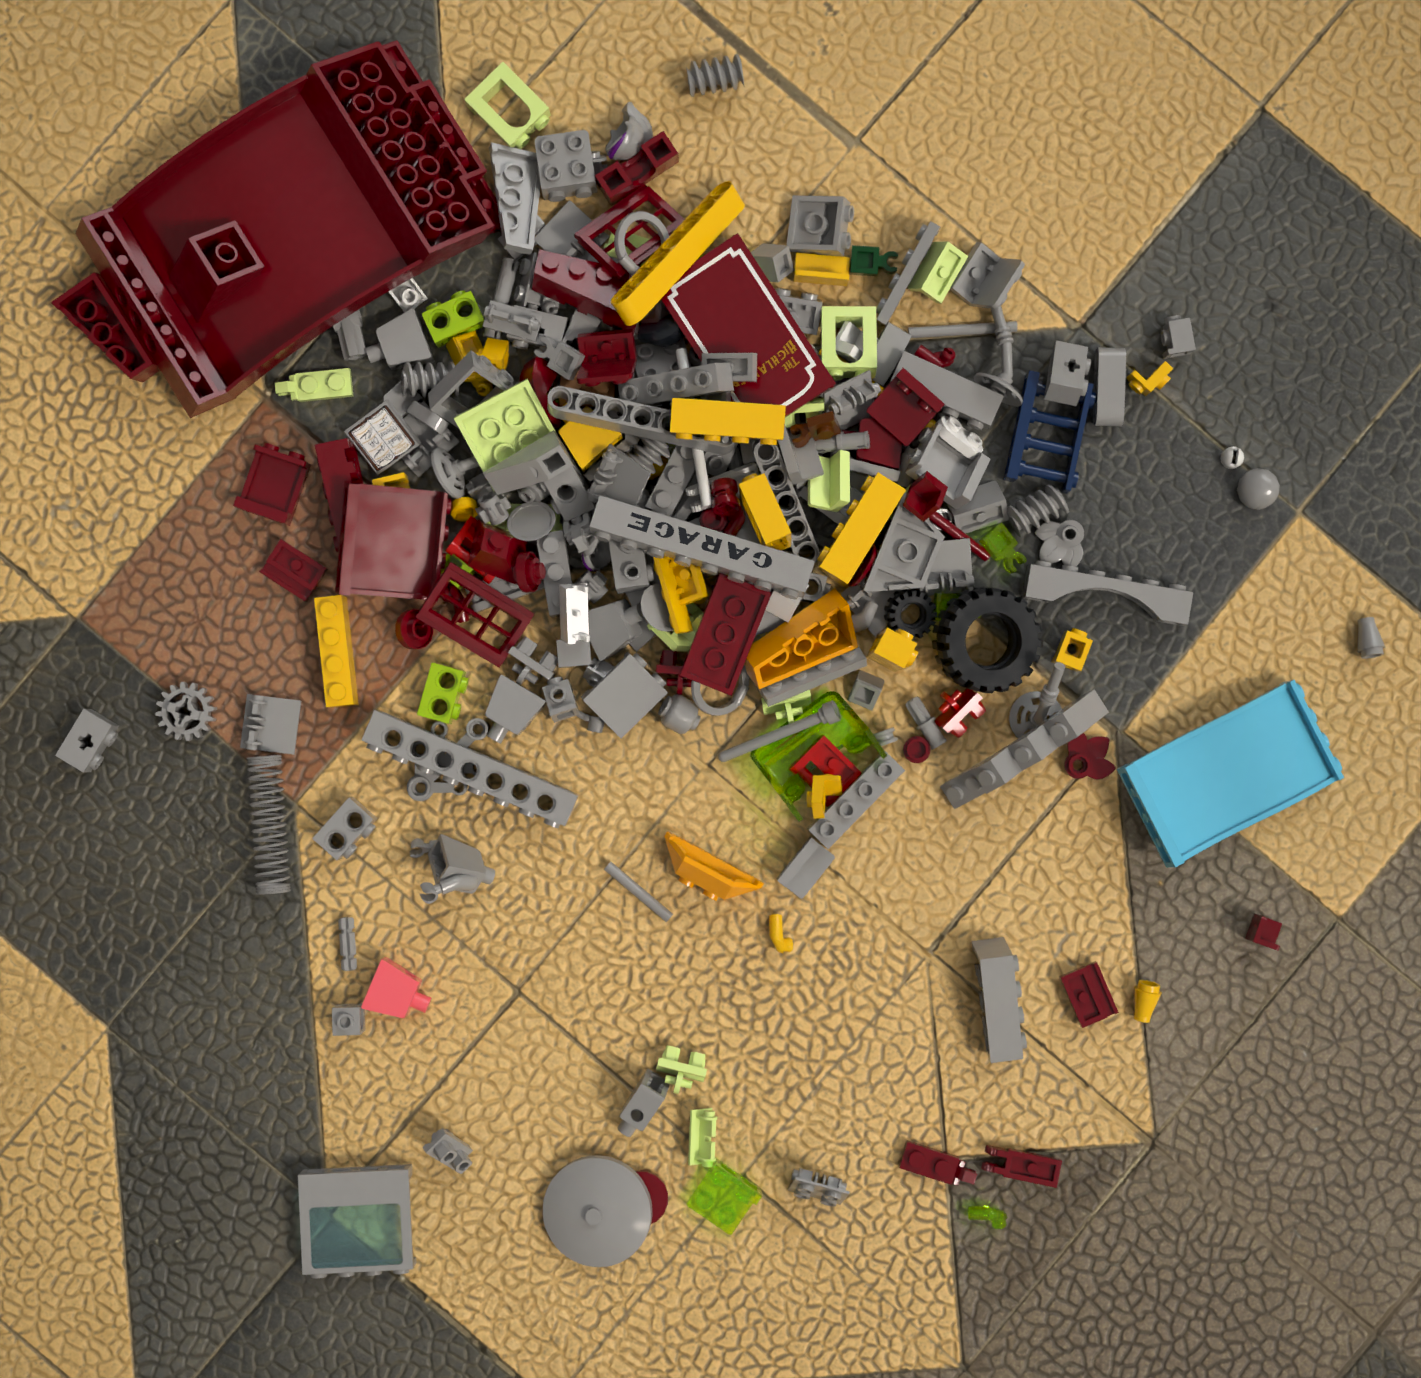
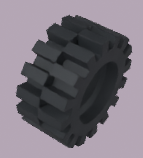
(910, 597)

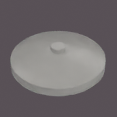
(597, 1211)

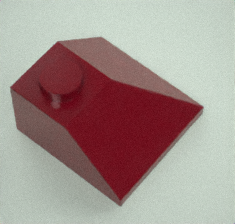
(495, 551)

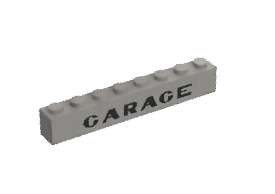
(701, 547)

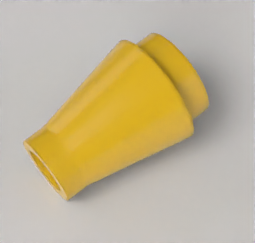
(1145, 999)

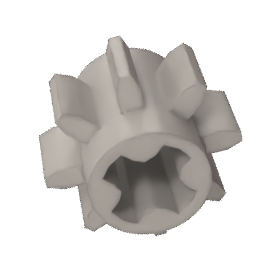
(493, 508)
(595, 585)

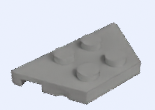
(905, 553)

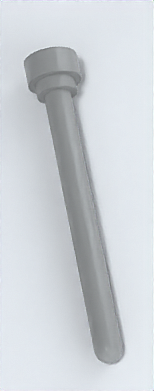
(827, 714)

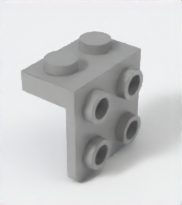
(565, 165)
(986, 278)

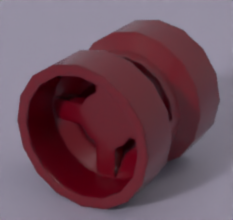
(725, 498)

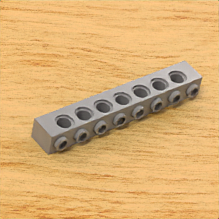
(383, 723)

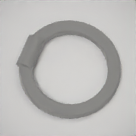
(619, 238)
(736, 700)

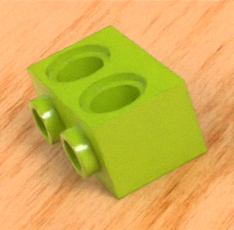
(456, 324)
(435, 691)

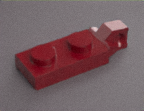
(935, 1164)

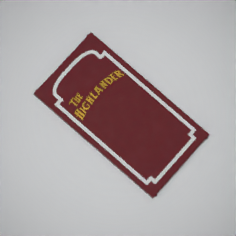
(732, 308)

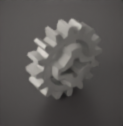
(183, 721)

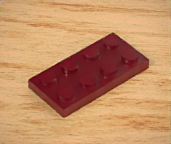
(725, 634)

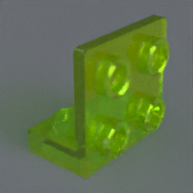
(724, 1197)

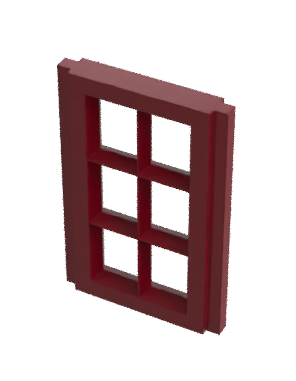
(617, 212)
(487, 593)

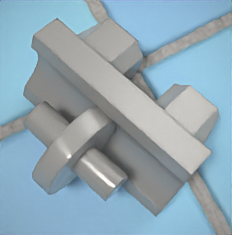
(523, 652)
(449, 1150)

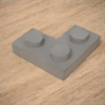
(742, 369)

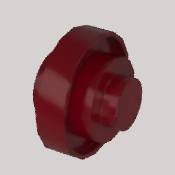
(528, 572)
(411, 631)

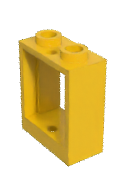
(764, 512)

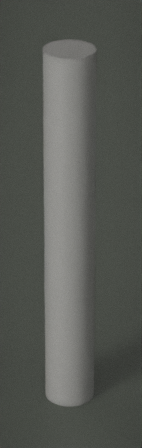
(638, 891)

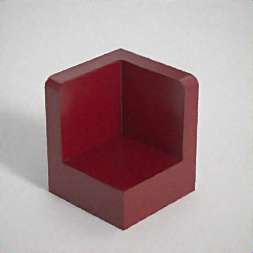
(925, 496)
(1264, 931)

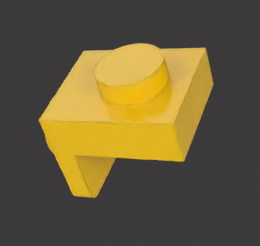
(1156, 379)
(823, 786)

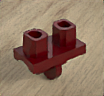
(668, 666)

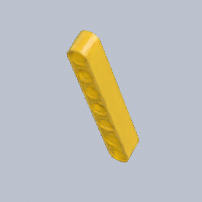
(677, 253)

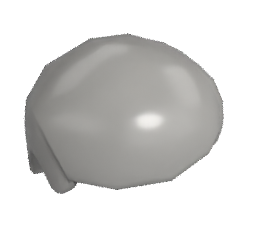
(1258, 488)

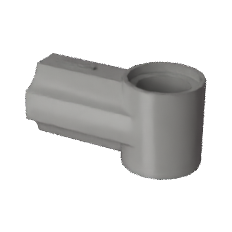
(351, 336)

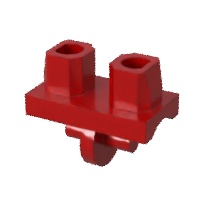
(956, 708)

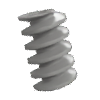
(715, 75)
(423, 378)
(650, 453)
(1036, 509)

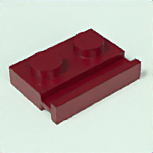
(293, 570)
(1088, 994)

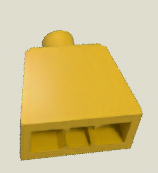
(587, 442)

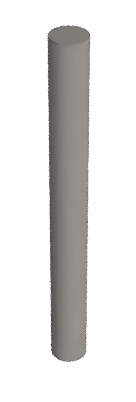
(955, 330)

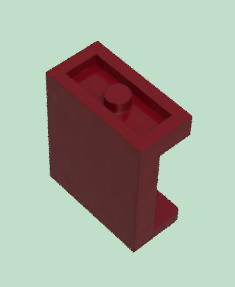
(273, 484)

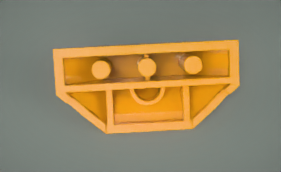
(708, 871)

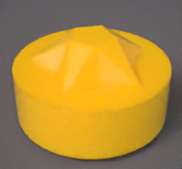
(463, 508)

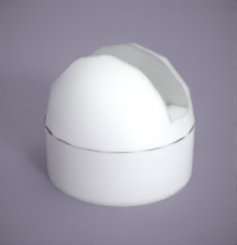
(1227, 455)

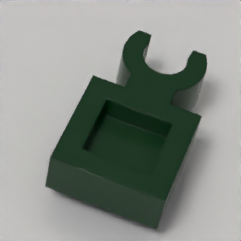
(867, 261)

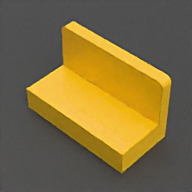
(821, 269)

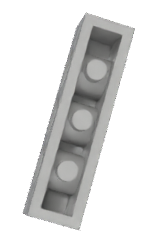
(681, 383)
(856, 800)

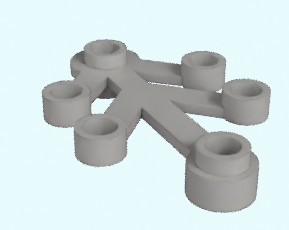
(444, 760)

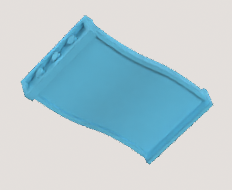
(1230, 773)

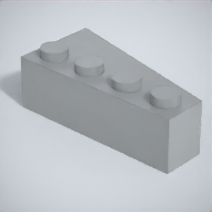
(999, 1000)

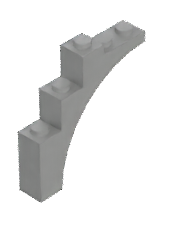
(1026, 750)

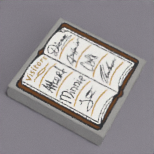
(382, 436)

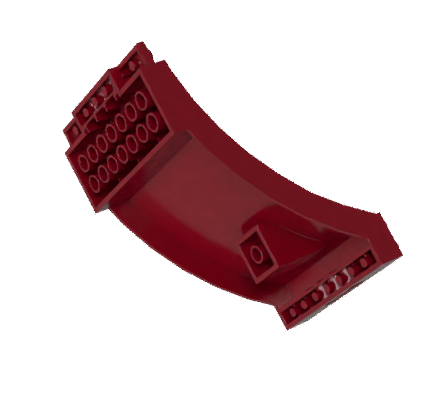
(290, 221)

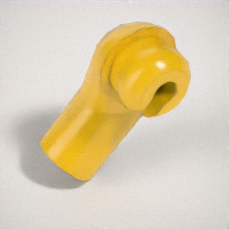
(776, 934)

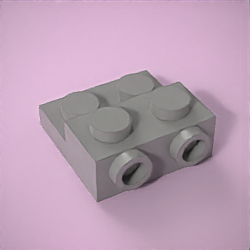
(820, 225)

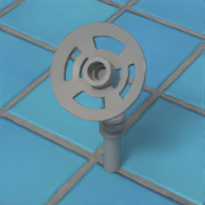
(1003, 381)
(451, 470)
(1047, 706)

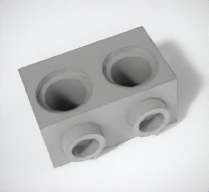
(341, 824)

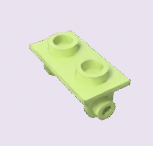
(700, 1132)

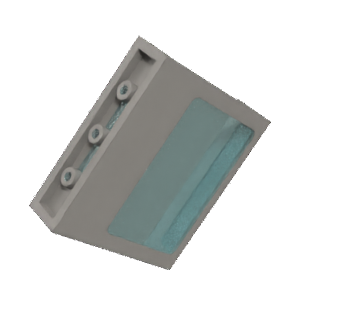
(356, 1220)

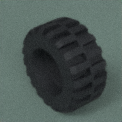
(1021, 645)

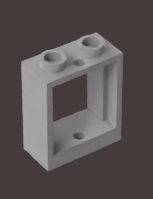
(439, 396)

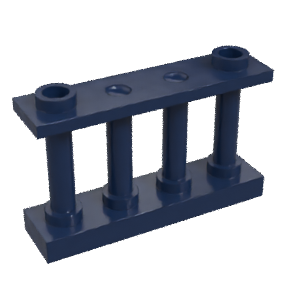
(1022, 440)

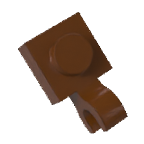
(819, 427)

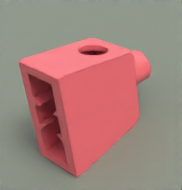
(395, 991)

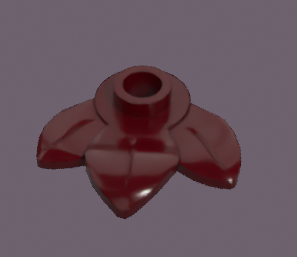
(1091, 754)

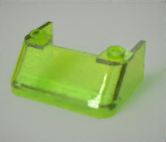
(777, 757)

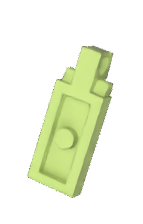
(317, 385)

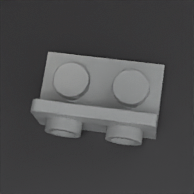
(803, 308)

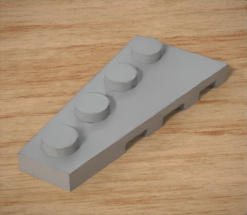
(516, 194)
(813, 677)

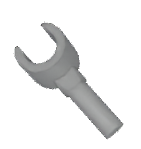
(595, 723)

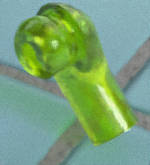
(988, 1213)

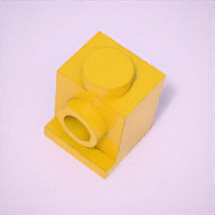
(497, 352)
(1073, 661)

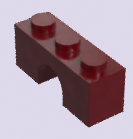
(651, 161)

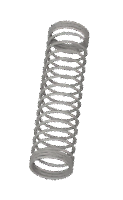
(268, 887)

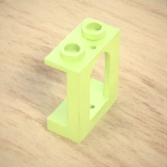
(513, 136)
(861, 317)

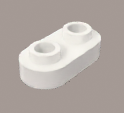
(959, 438)

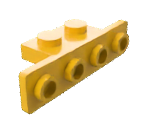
(679, 587)

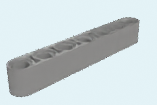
(626, 423)

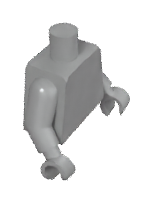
(453, 867)

